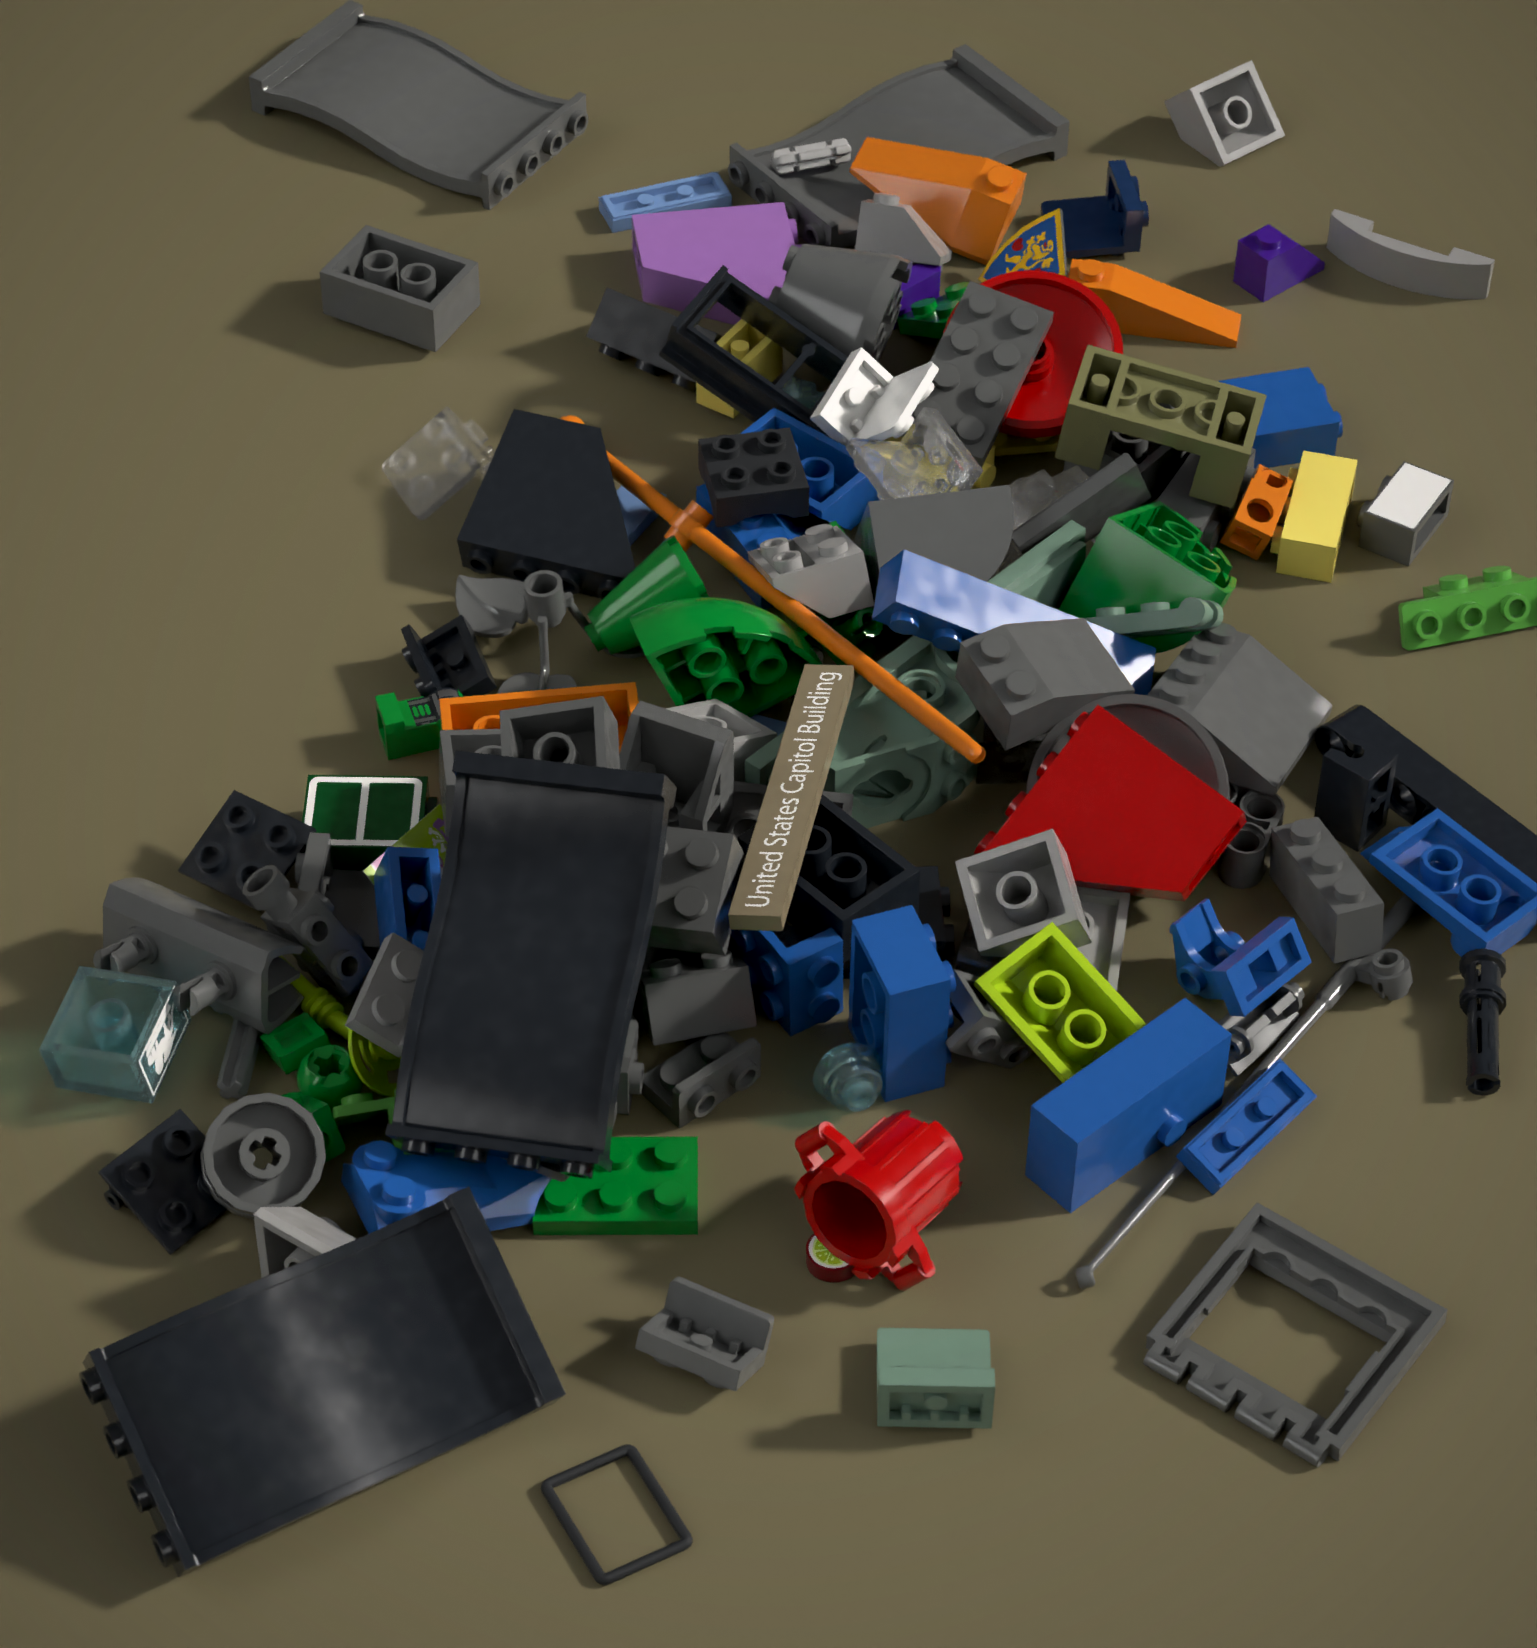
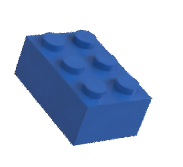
(901, 1000)

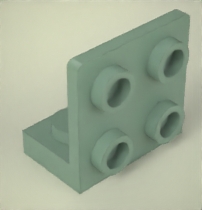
(934, 1378)

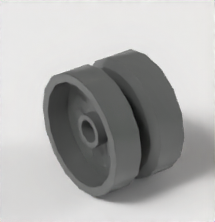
(269, 1124)

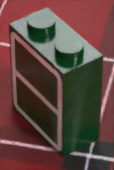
(364, 813)

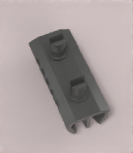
(205, 950)

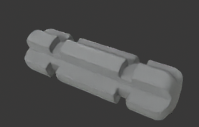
(811, 156)

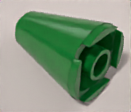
(656, 580)

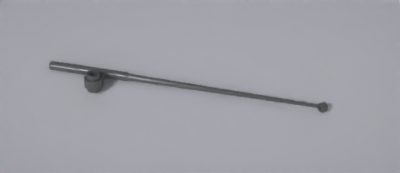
(1386, 972)

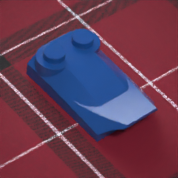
(1458, 882)
(393, 1185)

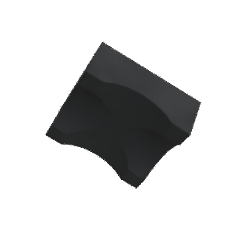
(753, 475)

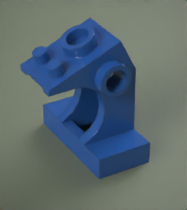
(1226, 967)

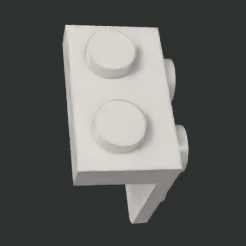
(870, 401)

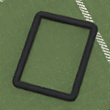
(576, 1537)

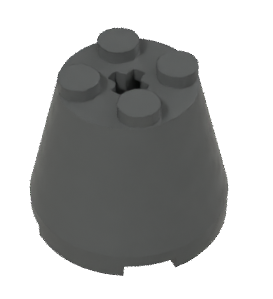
(844, 295)

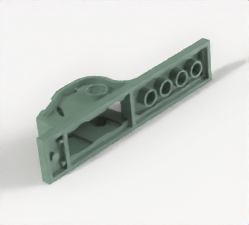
(891, 752)

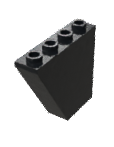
(549, 508)

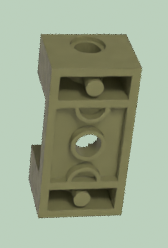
(1124, 397)

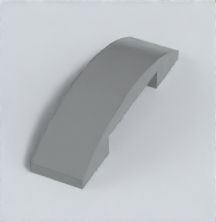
(1406, 265)

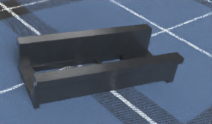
(730, 377)

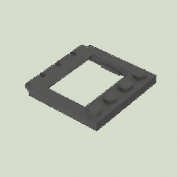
(1326, 1277)

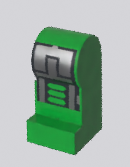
(410, 724)

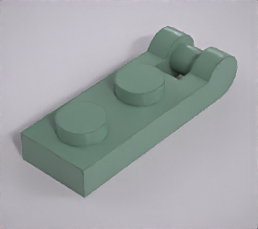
(1158, 618)

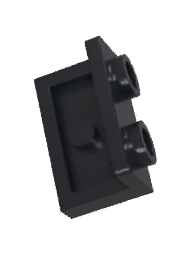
(448, 659)

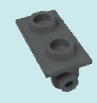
(1262, 1026)

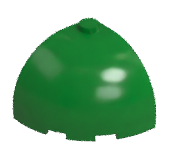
(1149, 559)
(723, 652)

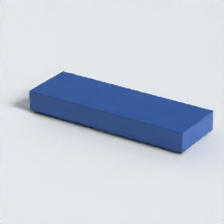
(1246, 1126)

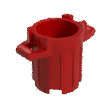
(879, 1193)

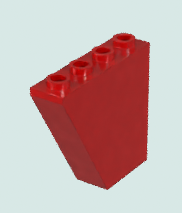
(1123, 813)

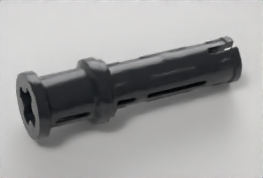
(1482, 1003)

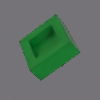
(293, 1041)

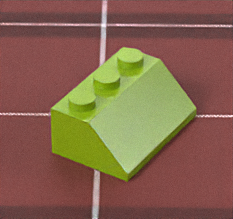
(1058, 1002)

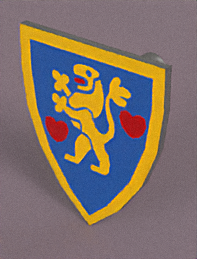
(1034, 247)

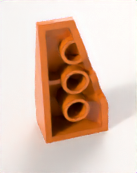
(957, 194)
(1154, 308)

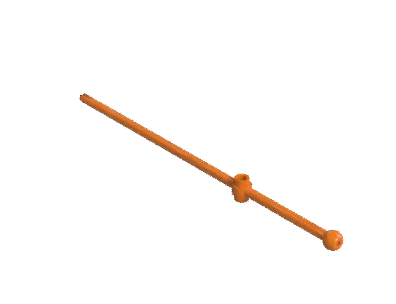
(690, 528)

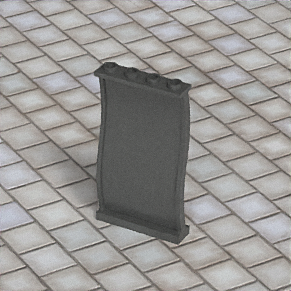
(418, 103)
(943, 105)

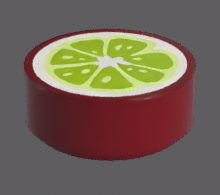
(824, 1264)

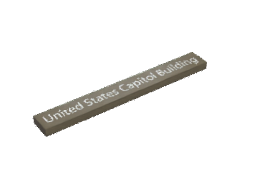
(792, 799)

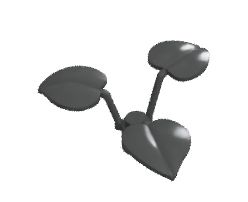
(496, 606)

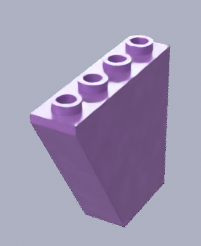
(686, 248)

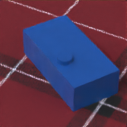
(1127, 1105)

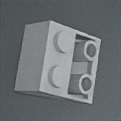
(817, 570)

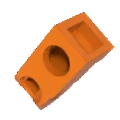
(1257, 512)

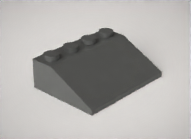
(1247, 703)

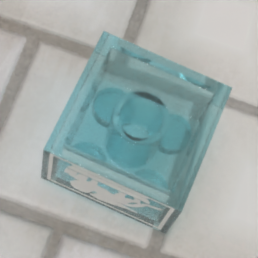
(114, 1034)

